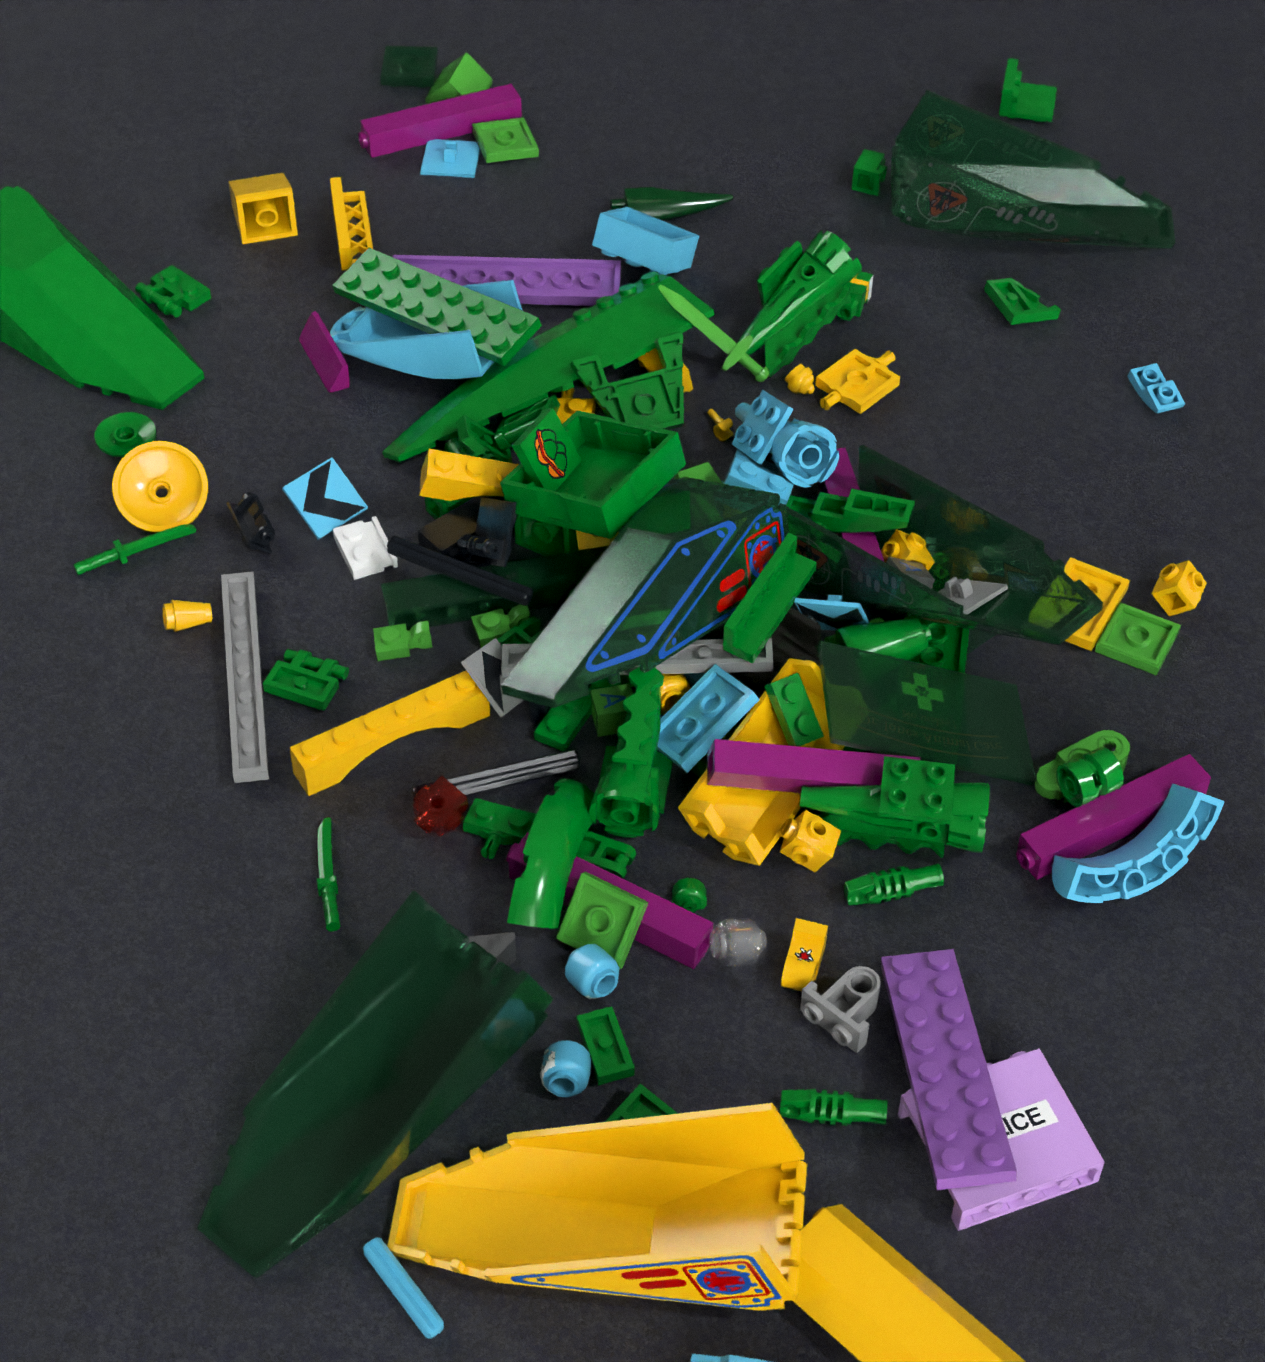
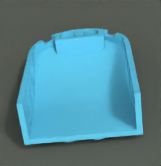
(412, 351)

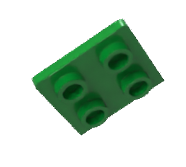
(1025, 99)

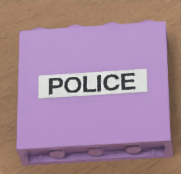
(1044, 1136)

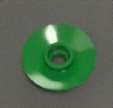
(124, 432)

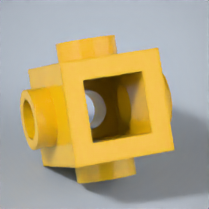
(908, 547)
(1179, 588)
(809, 840)

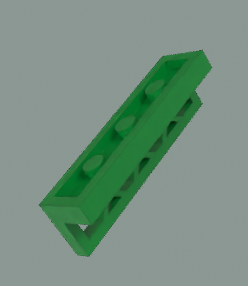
(767, 601)

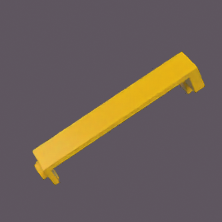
(753, 819)
(881, 1301)

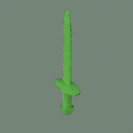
(735, 351)

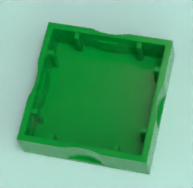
(617, 475)

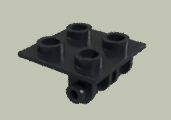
(492, 533)

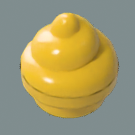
(800, 380)

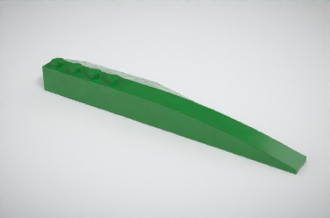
(614, 328)

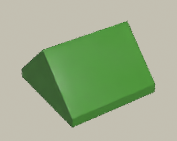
(459, 79)

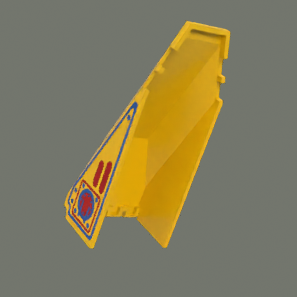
(622, 1208)

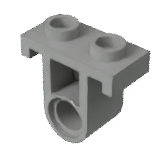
(842, 1008)

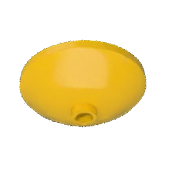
(158, 467)

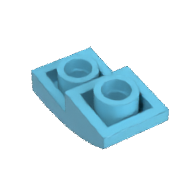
(1154, 389)

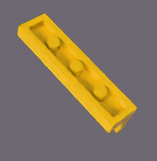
(347, 230)

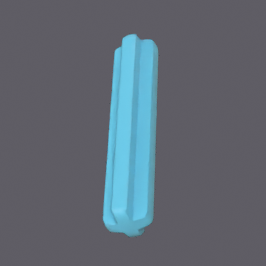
(403, 1288)

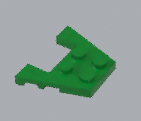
(645, 399)

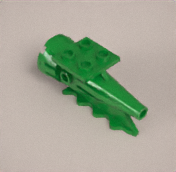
(800, 297)
(633, 773)
(910, 808)

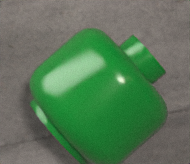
(689, 894)

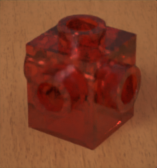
(439, 807)

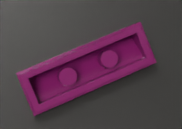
(324, 354)

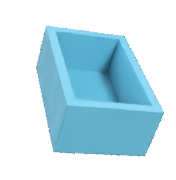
(645, 241)

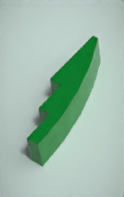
(856, 513)

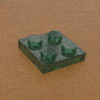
(409, 66)

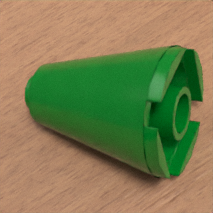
(893, 638)

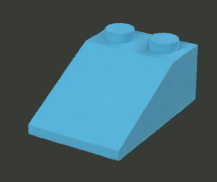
(765, 477)

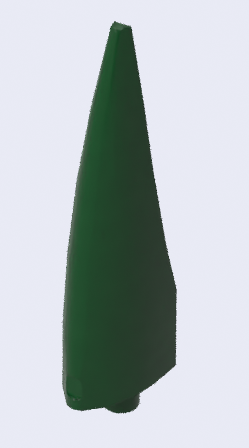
(666, 203)

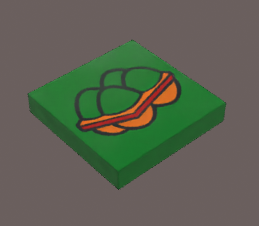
(547, 451)

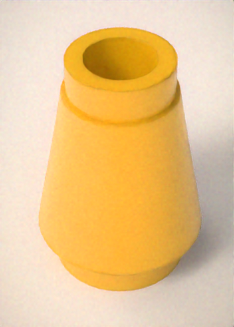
(185, 614)

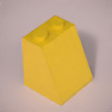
(263, 208)

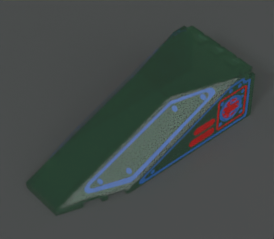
(654, 588)

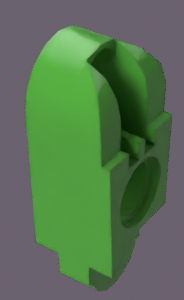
(1046, 779)

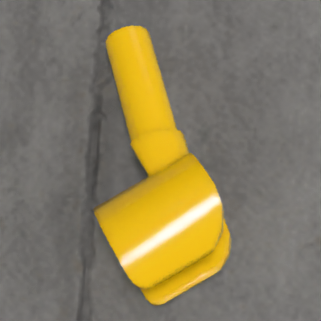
(722, 426)

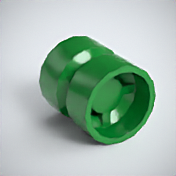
(1089, 776)

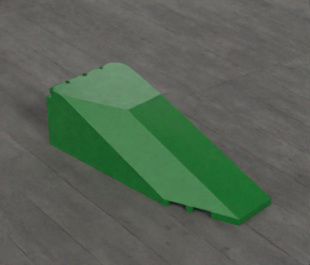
(78, 315)

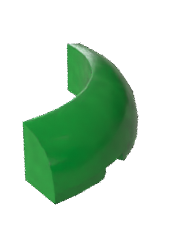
(550, 855)

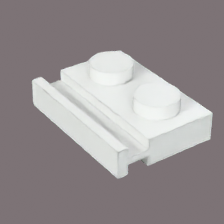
(364, 547)

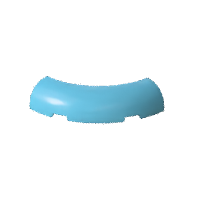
(1147, 858)

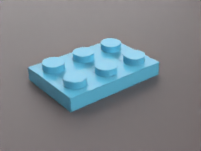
(702, 716)

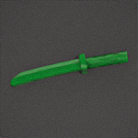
(121, 551)
(327, 881)

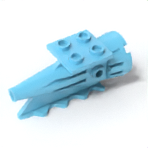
(799, 449)

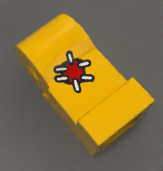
(804, 954)

